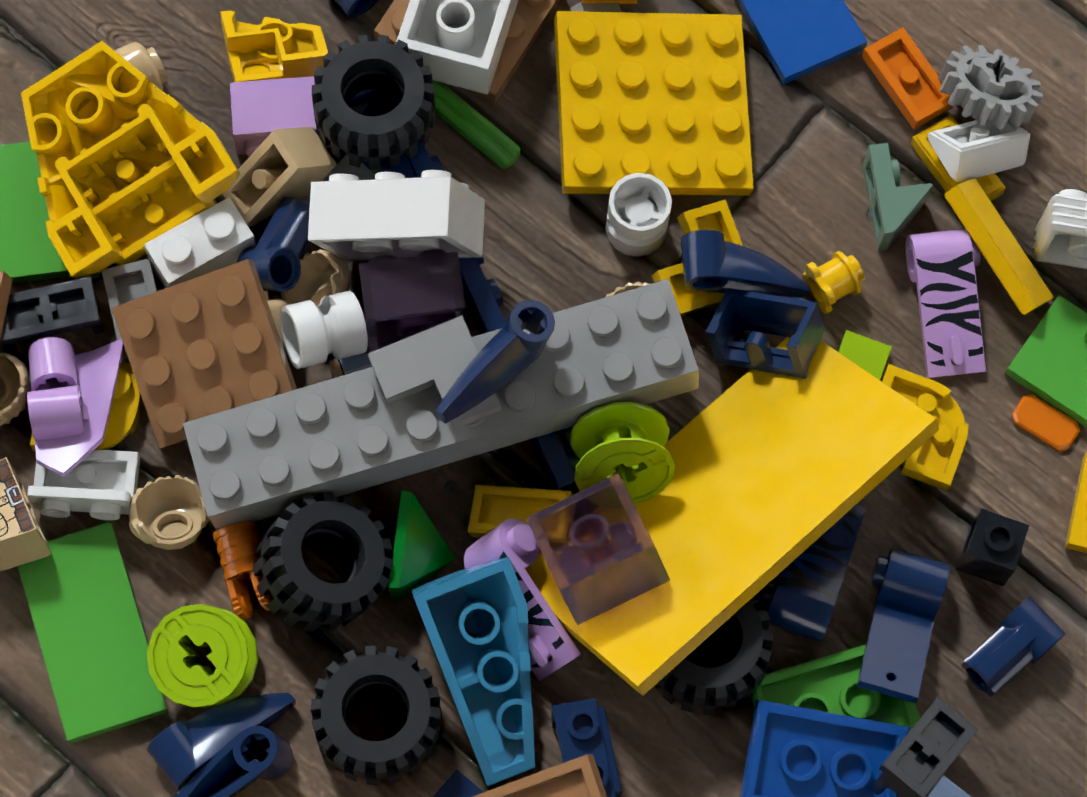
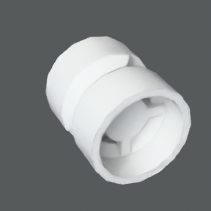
(638, 214)
(316, 331)

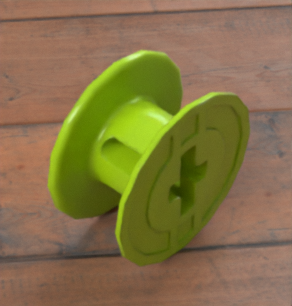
(603, 447)
(173, 658)

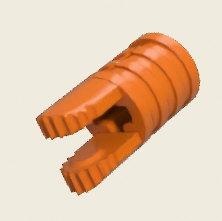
(237, 552)

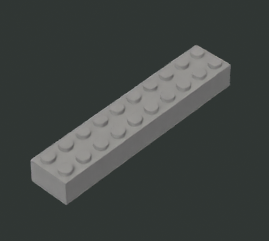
(349, 438)

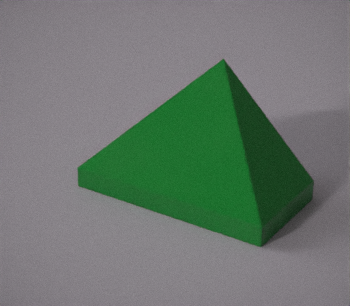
(417, 549)

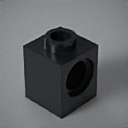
(992, 547)

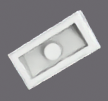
(979, 150)

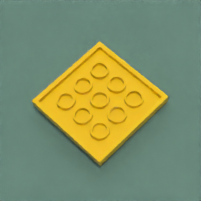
(653, 100)

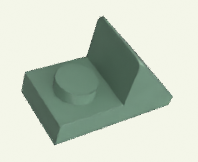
(889, 203)

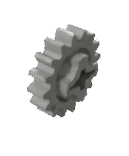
(990, 87)

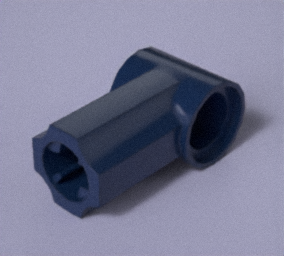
(281, 246)
(1020, 639)

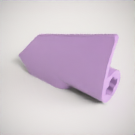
(70, 400)

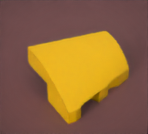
(272, 48)

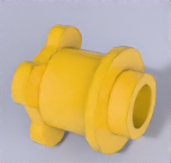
(833, 279)

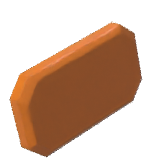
(1045, 423)

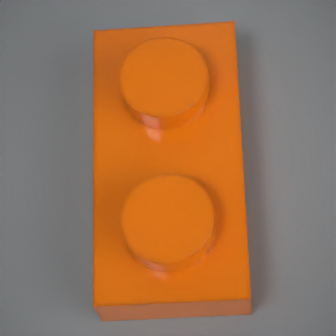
(907, 77)

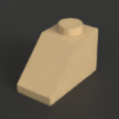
(279, 169)

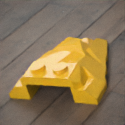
(117, 160)

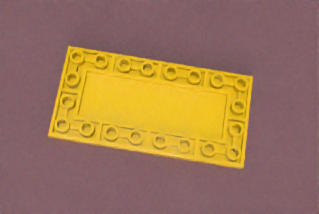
(746, 498)

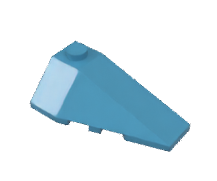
(483, 649)

